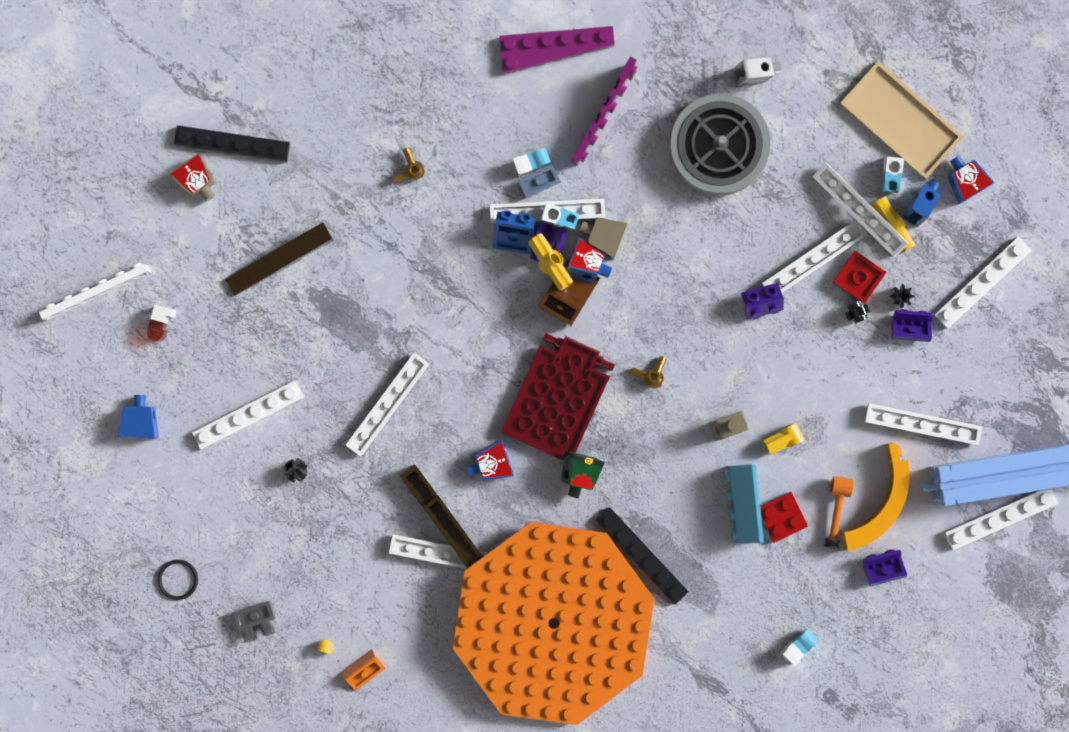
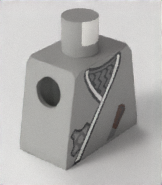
(755, 71)

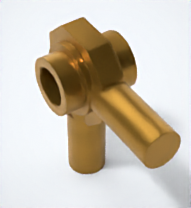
(413, 170)
(653, 377)

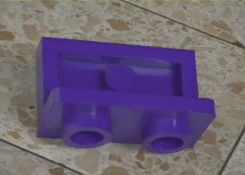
(553, 234)
(763, 301)
(912, 325)
(884, 567)

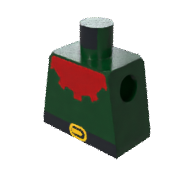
(580, 472)

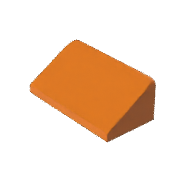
(363, 670)

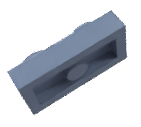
(539, 181)

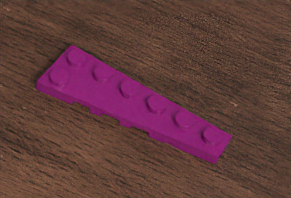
(537, 48)
(590, 138)

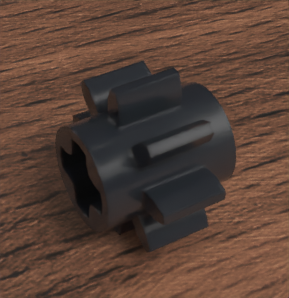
(897, 300)
(857, 312)
(295, 470)

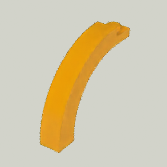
(890, 508)

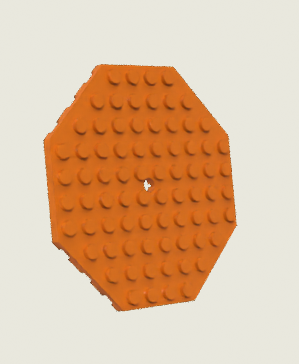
(506, 615)

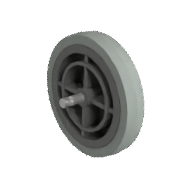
(719, 144)

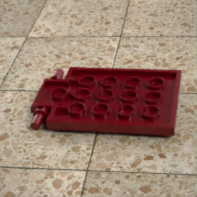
(558, 397)

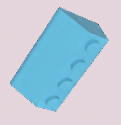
(745, 503)

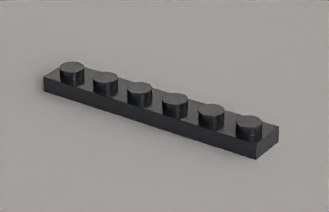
(232, 143)
(642, 555)

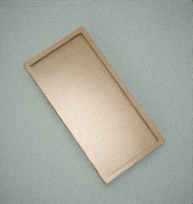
(901, 120)

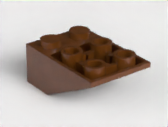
(567, 303)

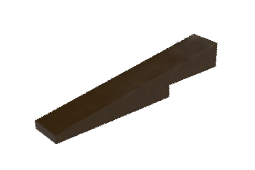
(279, 259)
(441, 516)

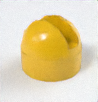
(325, 646)

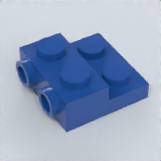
(513, 231)

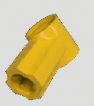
(787, 437)

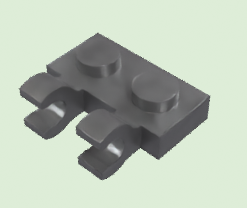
(253, 616)

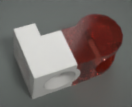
(158, 322)

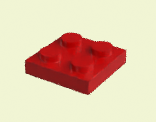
(859, 277)
(782, 517)

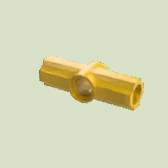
(885, 209)
(550, 262)

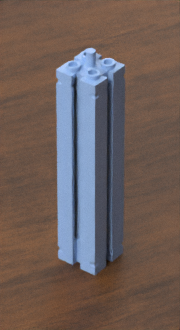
(999, 475)

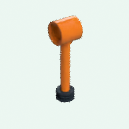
(842, 488)

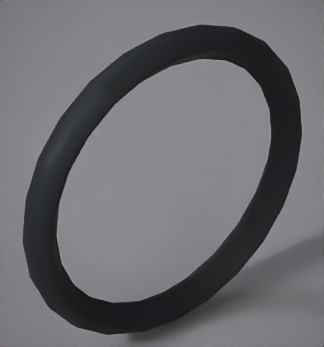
(195, 579)

